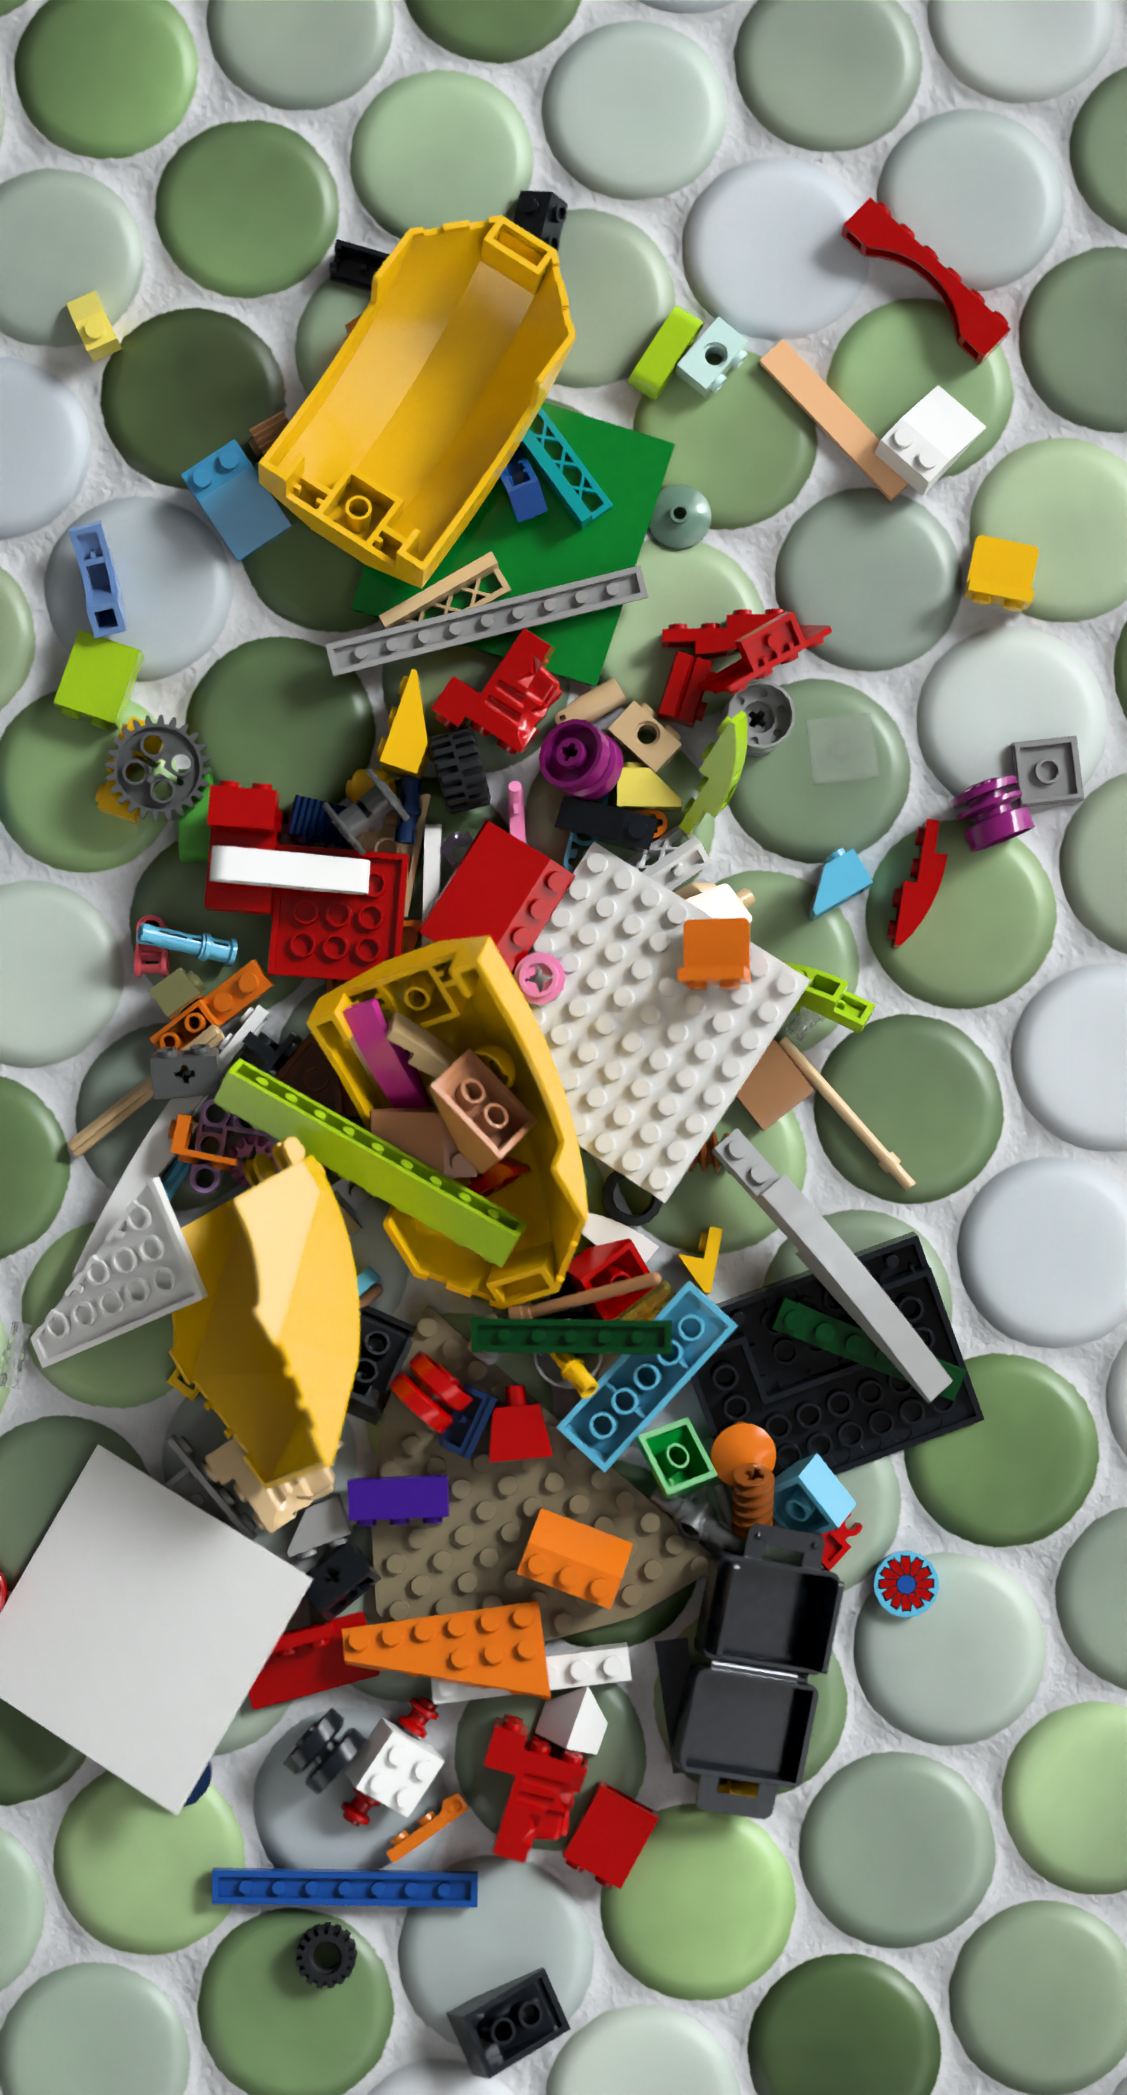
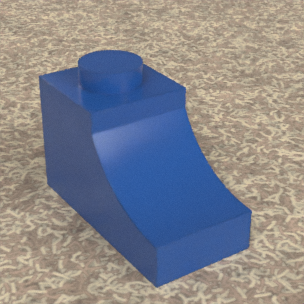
(522, 488)

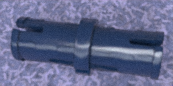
(409, 801)

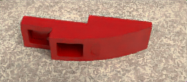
(710, 639)
(916, 897)

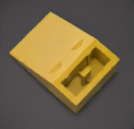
(407, 746)

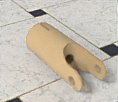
(594, 703)

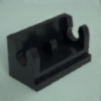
(355, 264)

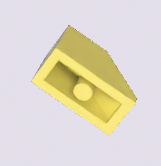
(93, 326)
(643, 790)

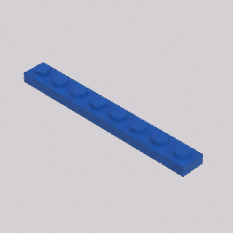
(345, 1887)

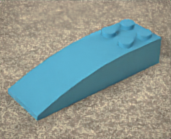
(643, 1384)

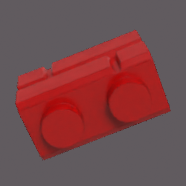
(681, 695)

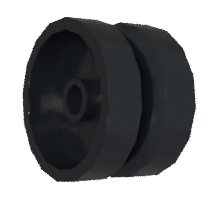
(324, 1750)

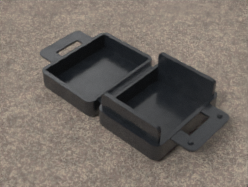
(766, 1633)

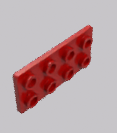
(763, 649)
(308, 1663)

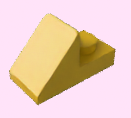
(704, 1268)

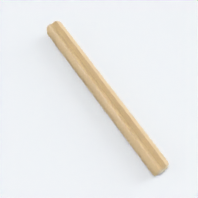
(131, 1102)

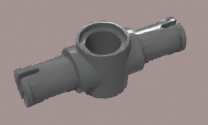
(697, 1521)

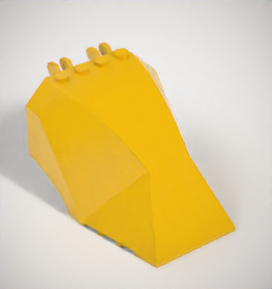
(280, 1317)

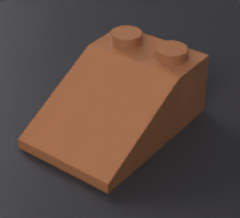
(479, 1111)
(423, 1136)

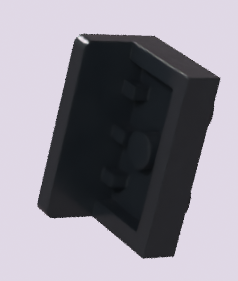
(541, 215)

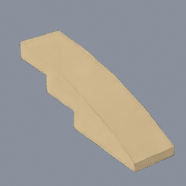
(425, 1049)

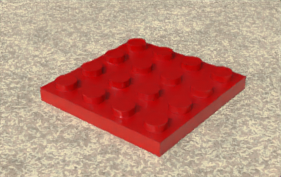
(338, 932)

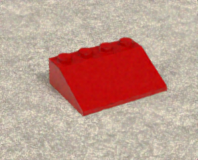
(499, 893)

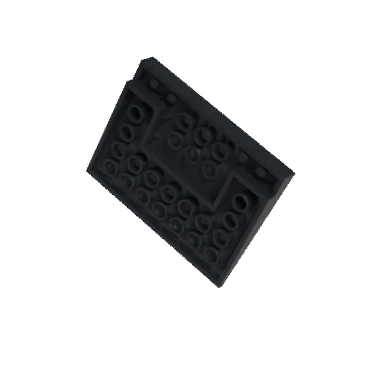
(823, 1400)

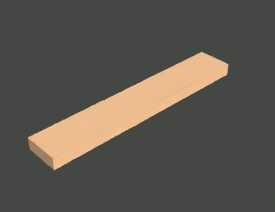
(831, 416)

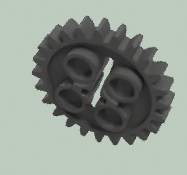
(175, 743)

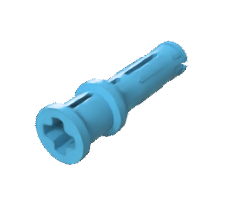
(201, 945)

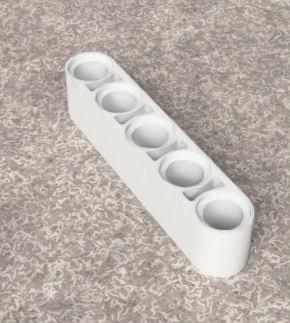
(289, 870)

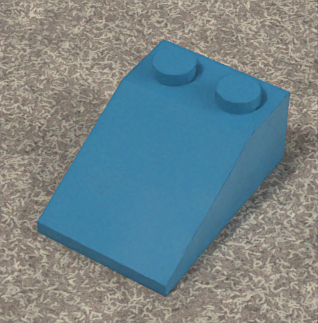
(235, 501)

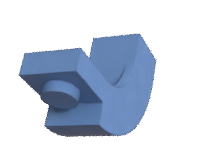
(100, 579)

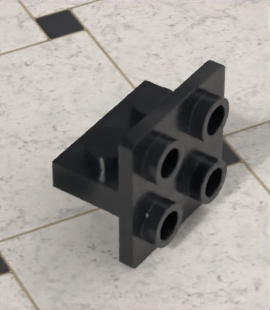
(267, 1048)

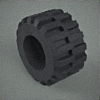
(459, 770)

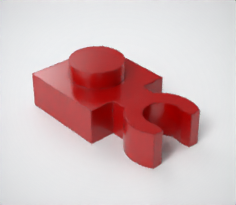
(835, 1543)

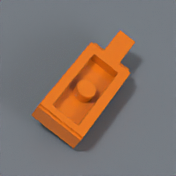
(429, 1825)

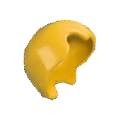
(499, 1062)

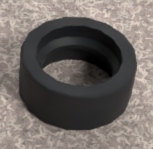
(619, 1216)

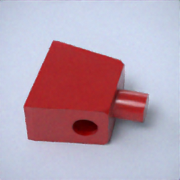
(518, 1429)

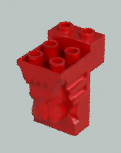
(512, 699)
(242, 820)
(540, 1787)

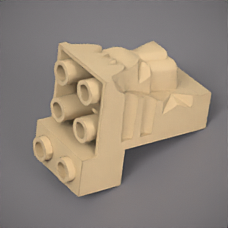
(271, 1506)

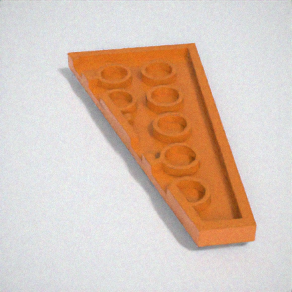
(468, 1648)

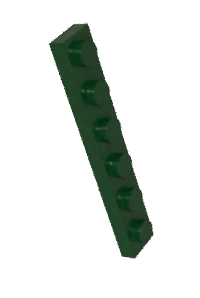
(571, 1336)
(847, 1341)

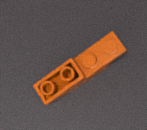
(216, 1008)

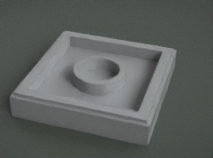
(1047, 771)

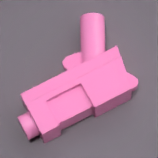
(516, 810)

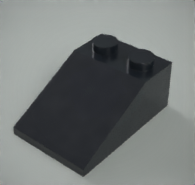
(381, 1355)
(508, 2023)

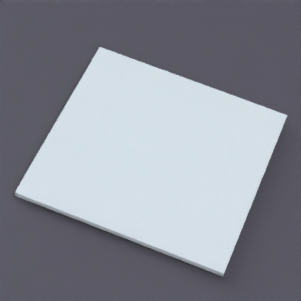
(631, 1045)
(142, 1627)

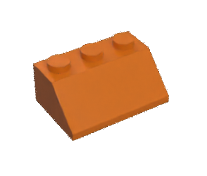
(575, 1558)

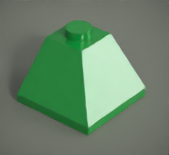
(676, 1458)

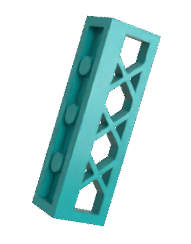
(555, 477)

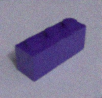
(398, 1499)

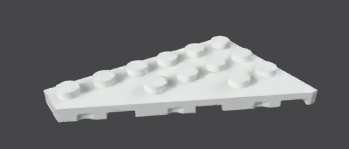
(129, 1281)

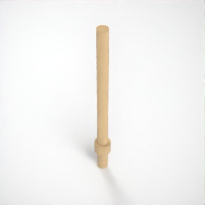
(888, 1161)

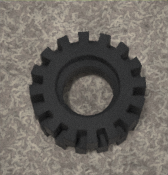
(322, 1975)

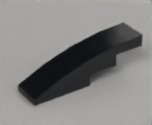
(673, 1667)

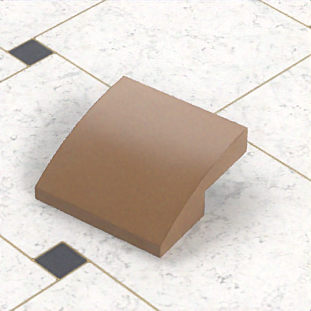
(773, 1087)

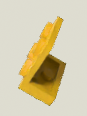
(1001, 573)

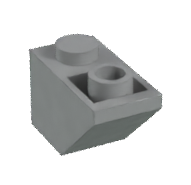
(319, 1525)

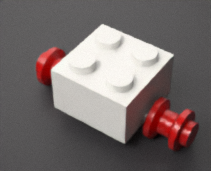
(393, 1765)

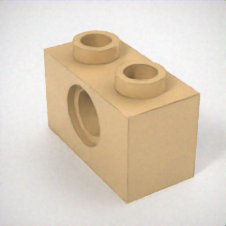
(641, 717)

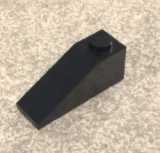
(607, 824)

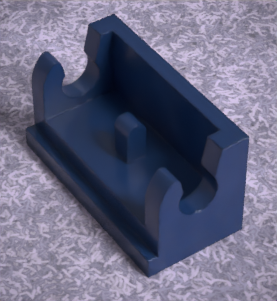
(468, 1425)

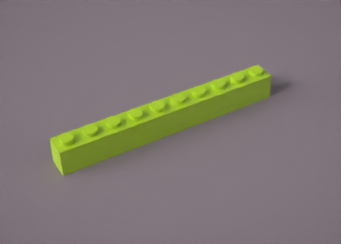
(371, 1162)

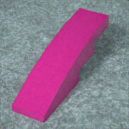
(385, 1059)

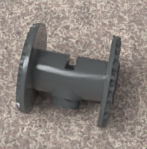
(366, 813)

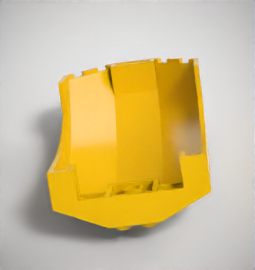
(426, 395)
(472, 1001)

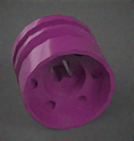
(992, 813)

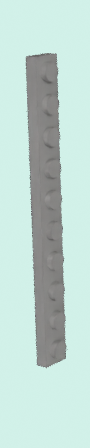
(486, 621)

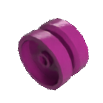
(581, 760)

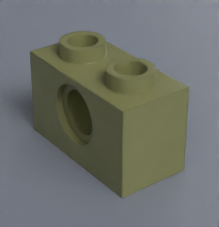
(178, 992)

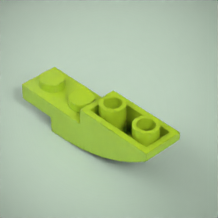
(721, 770)
(829, 998)

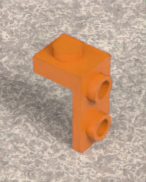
(181, 1131)

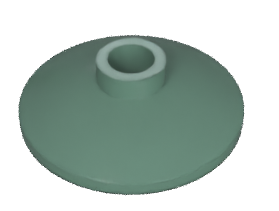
(680, 532)

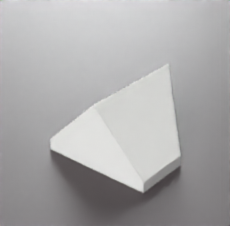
(573, 1721)

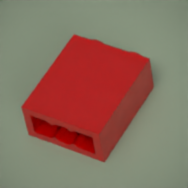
(609, 1836)

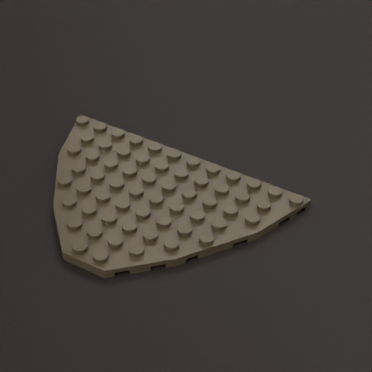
(493, 1508)

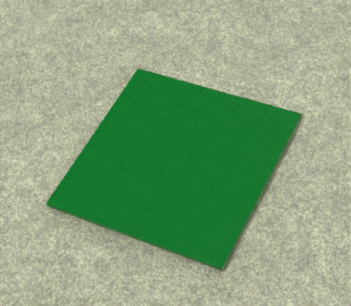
(552, 545)

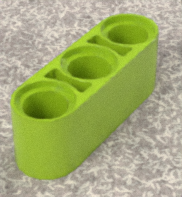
(665, 352)

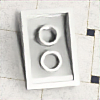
(929, 439)

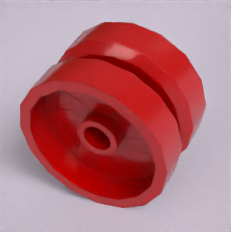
(433, 1389)

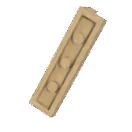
(446, 589)

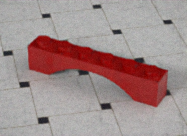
(879, 236)

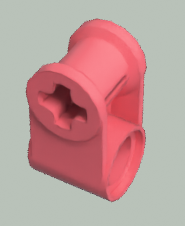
(151, 953)

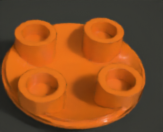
(741, 1445)

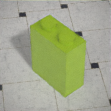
(98, 680)

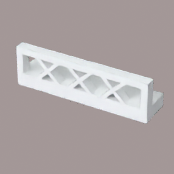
(674, 863)

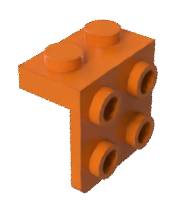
(715, 953)

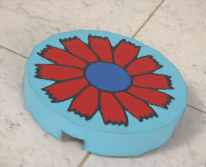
(905, 1584)

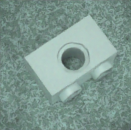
(719, 340)

